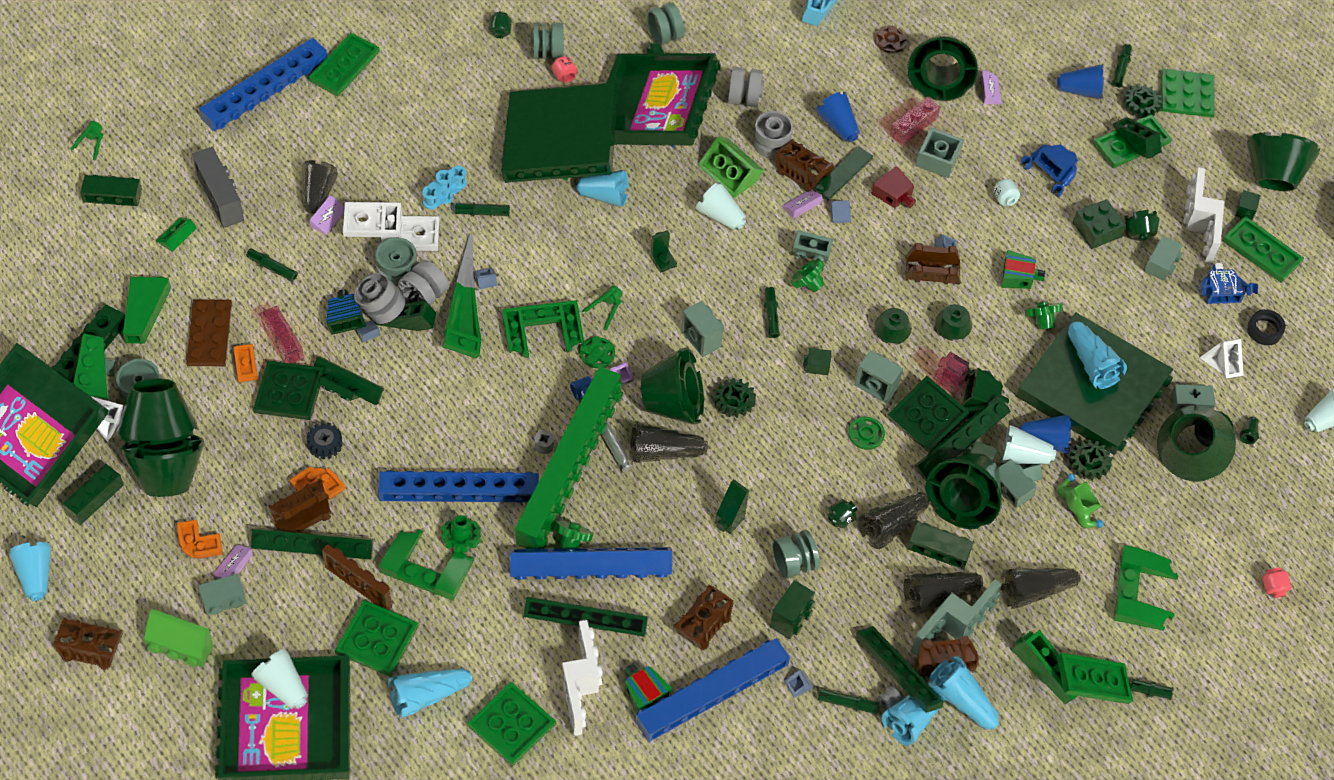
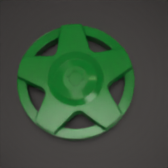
(597, 352)
(866, 433)

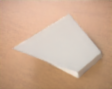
(1226, 358)
(112, 420)

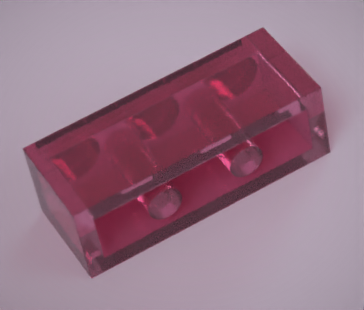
(914, 121)
(282, 335)

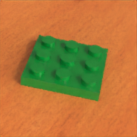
(1187, 93)
(377, 638)
(511, 723)

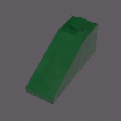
(1141, 138)
(414, 317)
(732, 508)

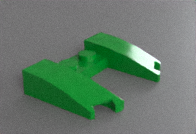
(517, 318)
(396, 565)
(1127, 607)

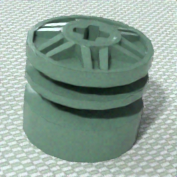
(548, 40)
(796, 554)

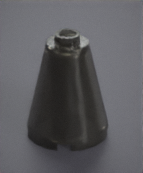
(317, 184)

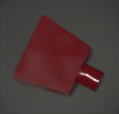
(894, 189)

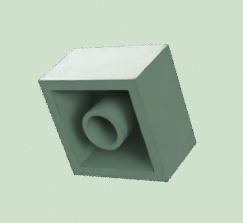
(939, 152)
(702, 328)
(878, 376)

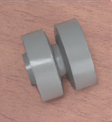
(750, 87)
(772, 133)
(424, 282)
(379, 298)

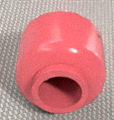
(564, 69)
(1276, 582)

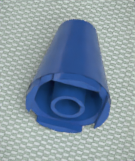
(1083, 82)
(839, 116)
(1051, 430)

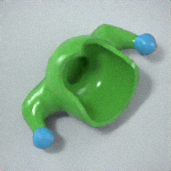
(1080, 502)

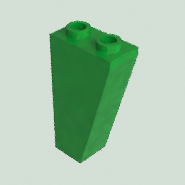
(143, 307)
(1041, 659)

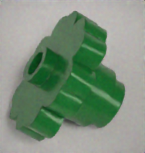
(809, 276)
(1044, 313)
(461, 534)
(572, 534)

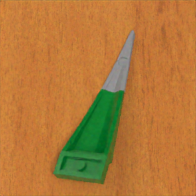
(462, 322)

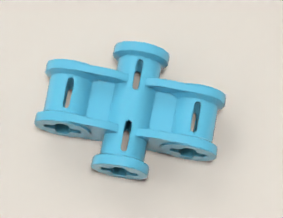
(444, 187)

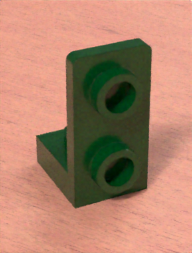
(660, 252)

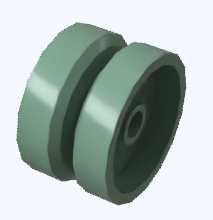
(665, 23)
(395, 258)
(133, 372)

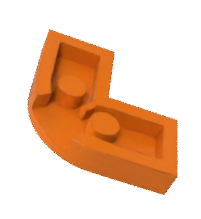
(330, 481)
(198, 546)

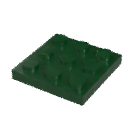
(288, 390)
(928, 414)

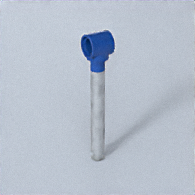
(579, 389)

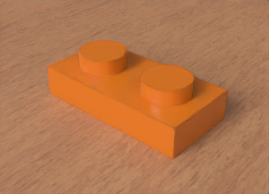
(245, 363)

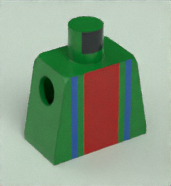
(1020, 271)
(645, 687)

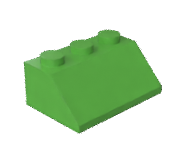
(730, 166)
(177, 639)

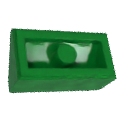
(177, 233)

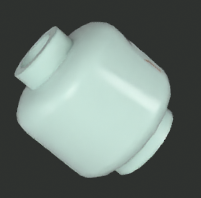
(1006, 191)

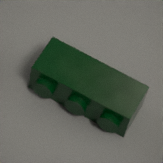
(111, 190)
(93, 494)
(940, 545)

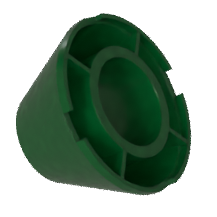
(938, 81)
(1281, 160)
(674, 388)
(155, 413)
(1201, 465)
(166, 467)
(957, 498)

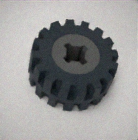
(319, 446)

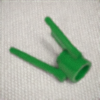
(91, 132)
(611, 296)

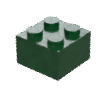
(1099, 224)
(792, 610)

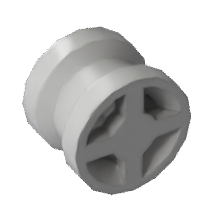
(541, 446)
(889, 698)

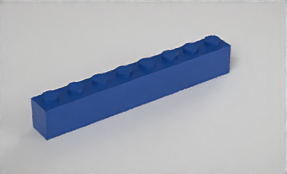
(590, 562)
(712, 689)

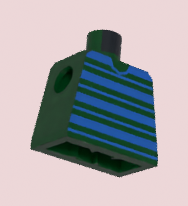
(344, 313)

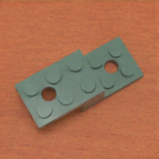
(958, 617)

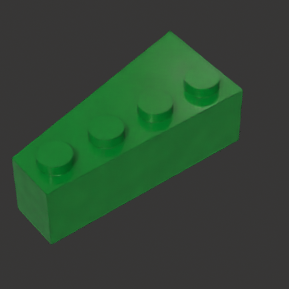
(90, 367)

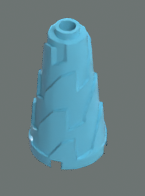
(1099, 359)
(423, 689)
(961, 689)
(907, 720)

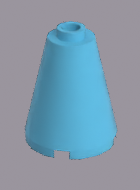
(605, 187)
(32, 568)

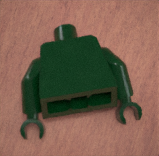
(980, 390)

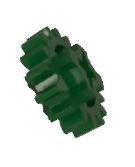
(1142, 100)
(735, 397)
(1081, 456)

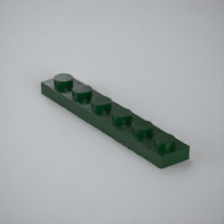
(964, 436)
(310, 542)
(899, 669)

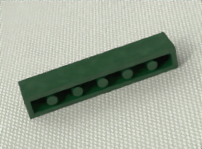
(596, 617)

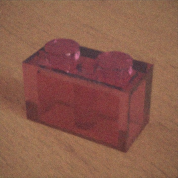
(951, 372)

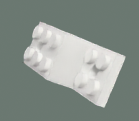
(1204, 215)
(387, 222)
(581, 677)

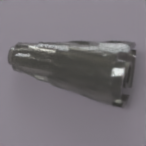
(660, 444)
(891, 519)
(1034, 584)
(931, 590)

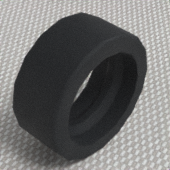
(1263, 338)

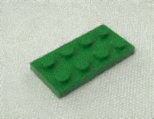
(344, 64)
(1118, 151)
(1263, 249)
(1094, 678)

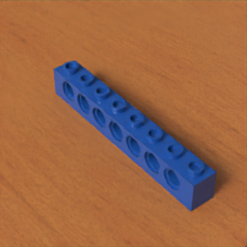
(263, 85)
(450, 493)

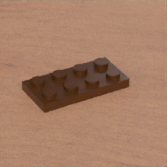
(209, 332)
(357, 578)

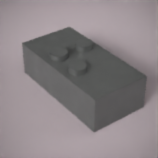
(218, 187)

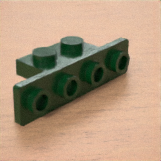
(347, 383)

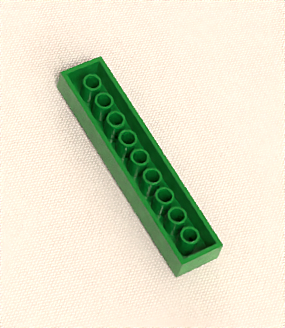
(569, 459)

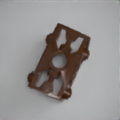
(797, 165)
(933, 263)
(301, 508)
(711, 623)
(87, 651)
(934, 653)

